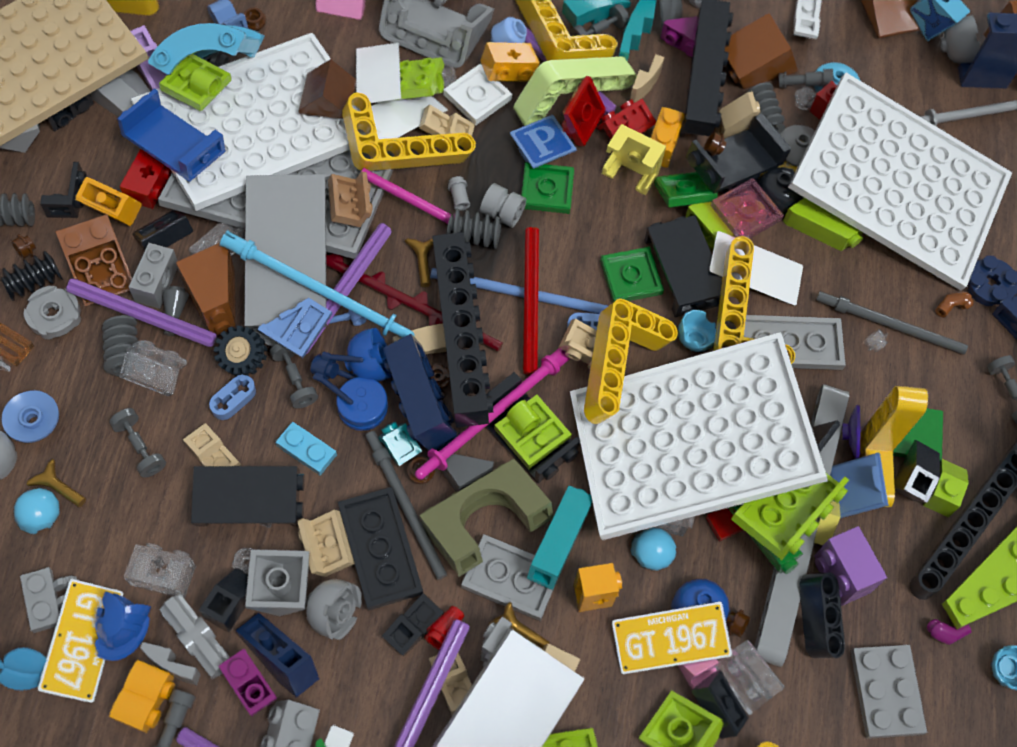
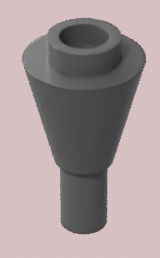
(174, 303)

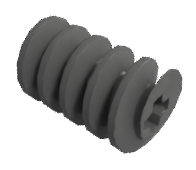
(769, 104)
(16, 211)
(475, 228)
(117, 336)

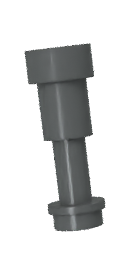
(810, 79)
(175, 715)

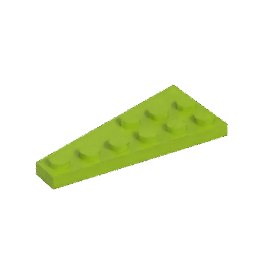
(988, 587)

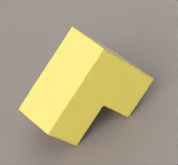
(828, 525)

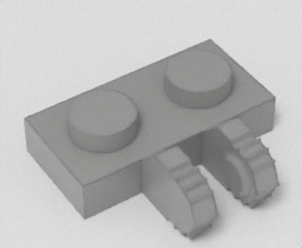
(42, 599)

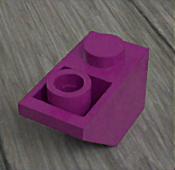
(680, 33)
(247, 682)

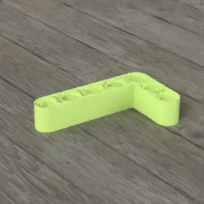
(563, 77)

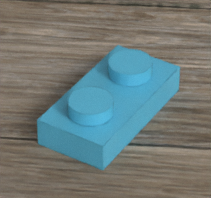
(306, 448)

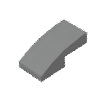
(165, 658)

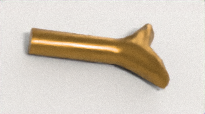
(421, 250)
(49, 479)
(520, 628)

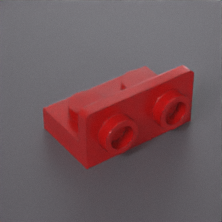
(633, 115)

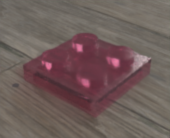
(747, 210)

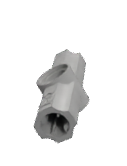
(194, 634)

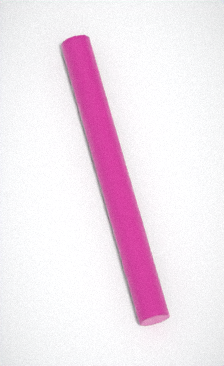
(407, 196)

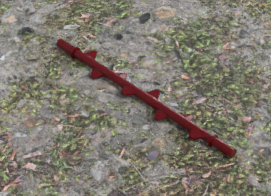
(396, 297)

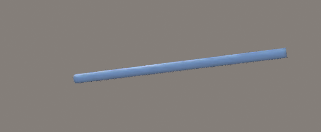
(542, 296)

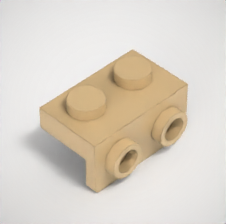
(579, 342)
(326, 542)

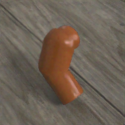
(961, 298)

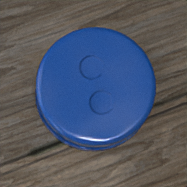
(368, 404)

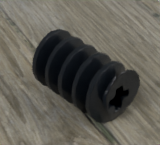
(30, 275)

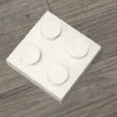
(476, 95)

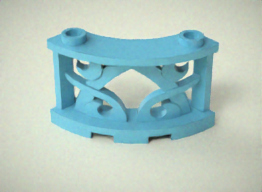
(203, 42)

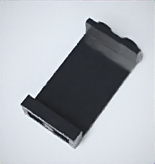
(743, 157)
(685, 264)
(547, 466)
(247, 495)

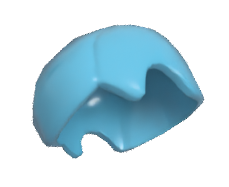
(696, 331)
(36, 510)
(653, 548)
(1005, 666)

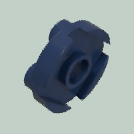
(1000, 272)

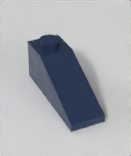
(279, 654)

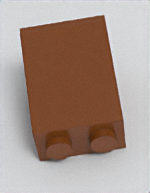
(759, 53)
(211, 286)

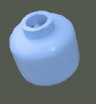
(509, 31)

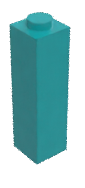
(560, 537)

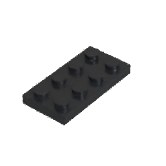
(380, 548)

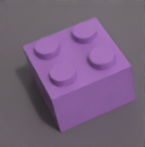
(852, 563)

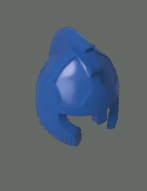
(120, 627)

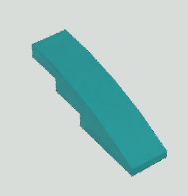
(639, 23)

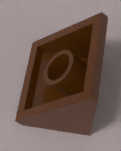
(326, 91)

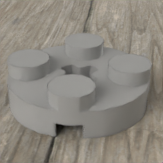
(60, 323)

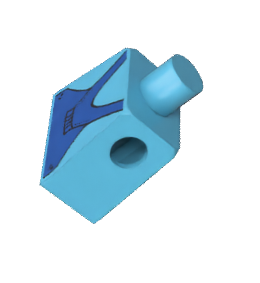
(938, 15)

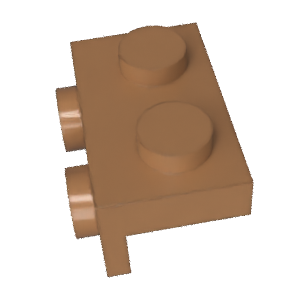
(349, 199)

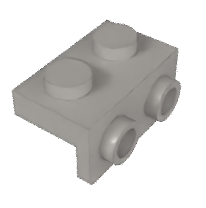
(493, 637)
(290, 725)

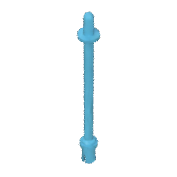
(249, 251)

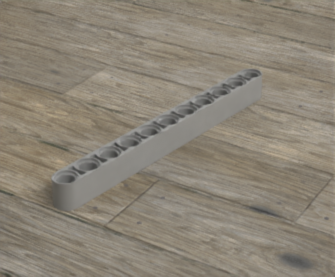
(784, 590)

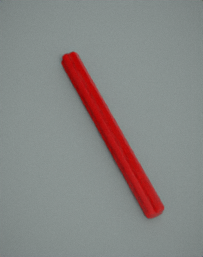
(531, 285)

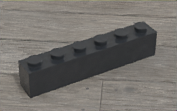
(706, 68)

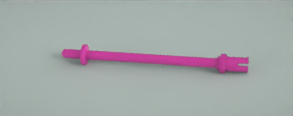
(549, 366)

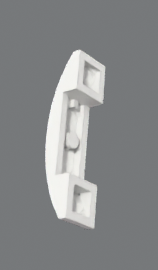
(807, 18)

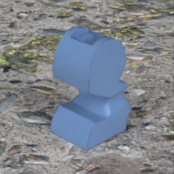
(224, 13)

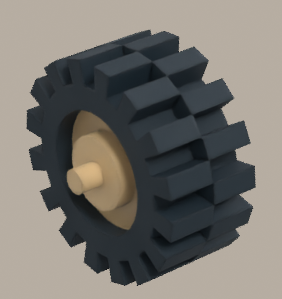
(240, 351)

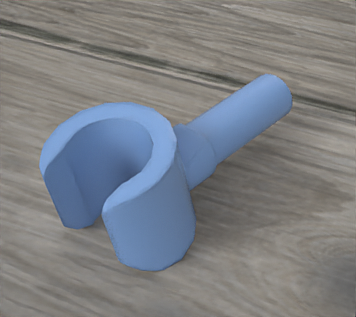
(356, 319)

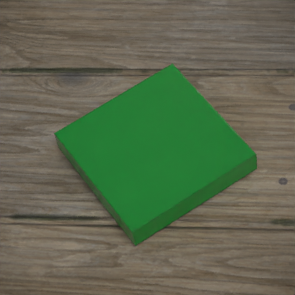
(548, 188)
(684, 189)
(631, 274)
(927, 431)

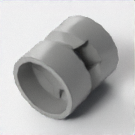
(504, 205)

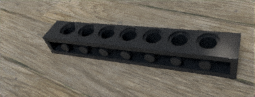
(454, 289)

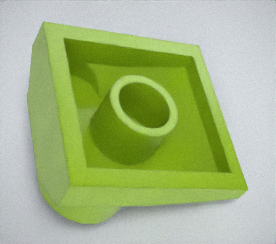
(681, 725)

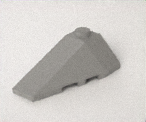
(117, 94)

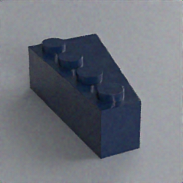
(419, 394)

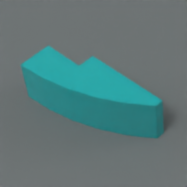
(584, 11)

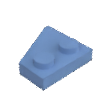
(298, 327)

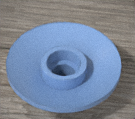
(23, 408)

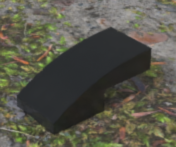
(413, 625)

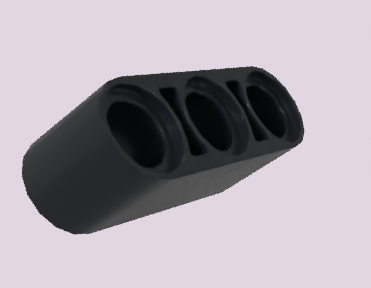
(822, 615)

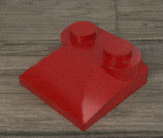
(583, 112)

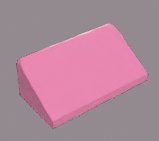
(345, 8)

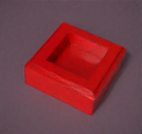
(722, 525)

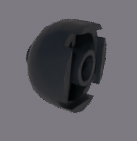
(775, 185)

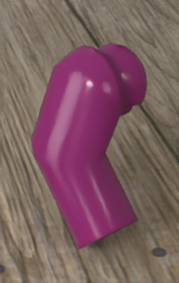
(946, 633)

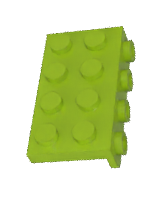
(785, 517)

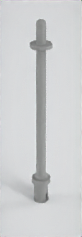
(933, 118)

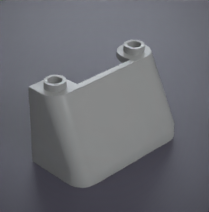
(434, 30)

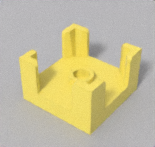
(635, 153)

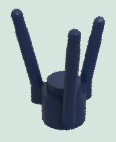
(325, 367)

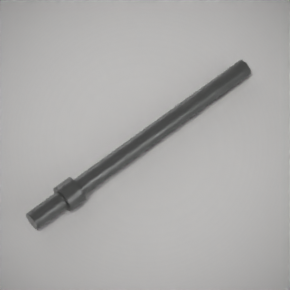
(844, 305)
(382, 458)

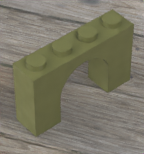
(505, 487)

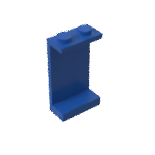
(170, 137)

